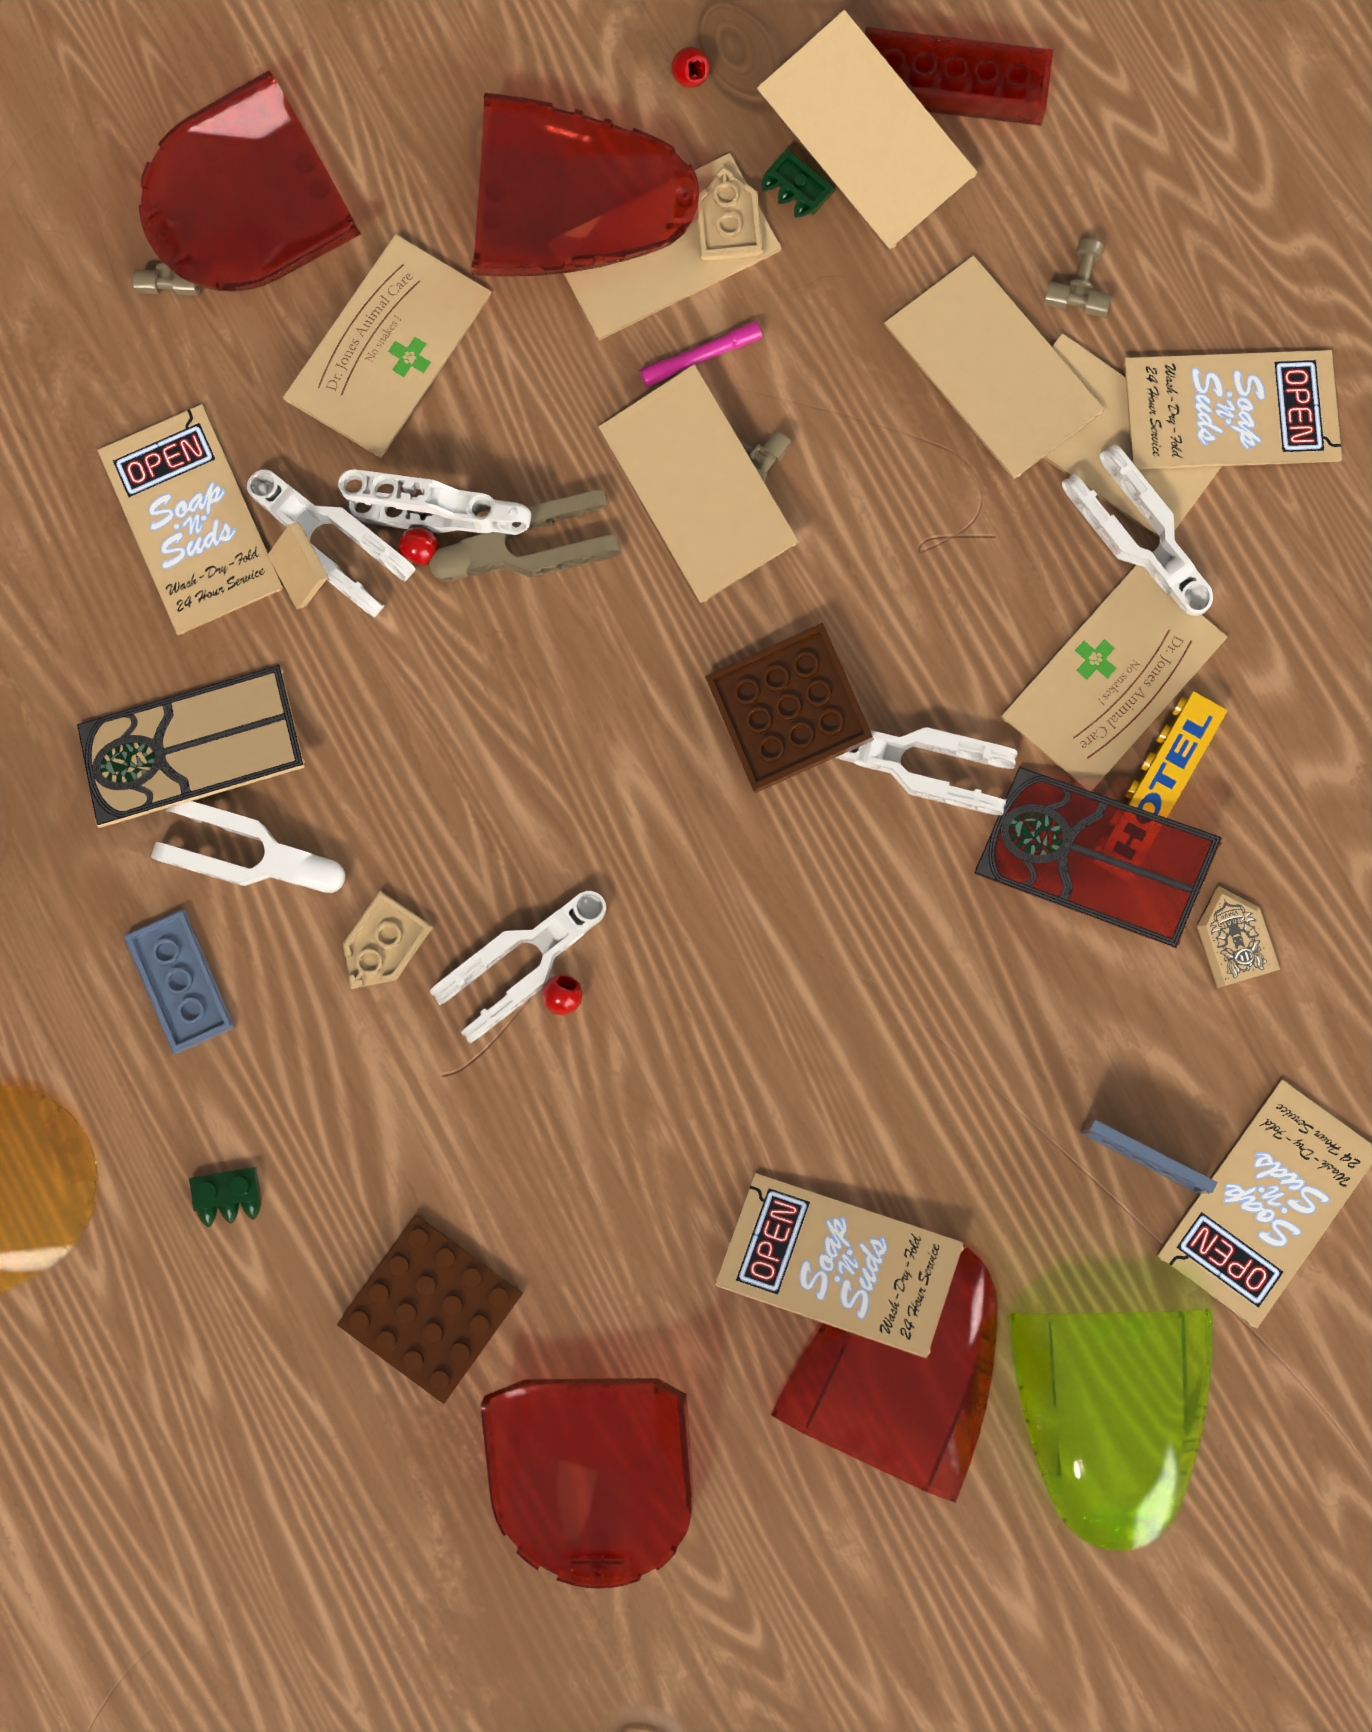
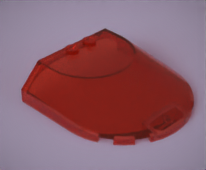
(241, 193)
(590, 1475)

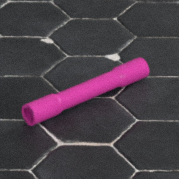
(733, 340)

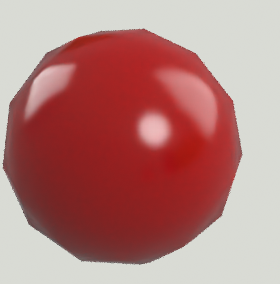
(690, 67)
(418, 545)
(561, 994)

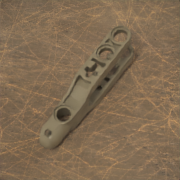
(489, 552)

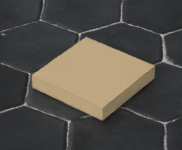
(297, 565)

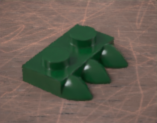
(797, 183)
(226, 1192)

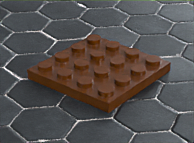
(789, 708)
(430, 1309)

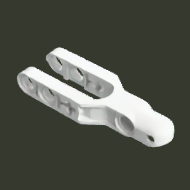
(291, 507)
(449, 507)
(1166, 564)
(886, 752)
(278, 860)
(550, 936)

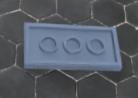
(179, 981)
(1148, 1157)

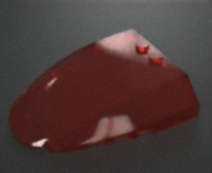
(573, 191)
(899, 1408)

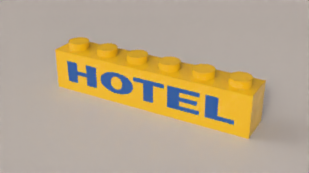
(1177, 755)

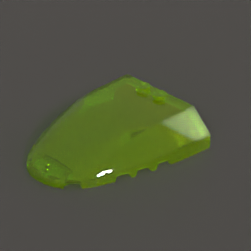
(1114, 1414)

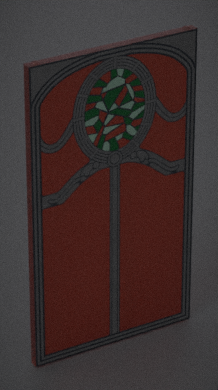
(1098, 857)

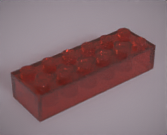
(969, 75)

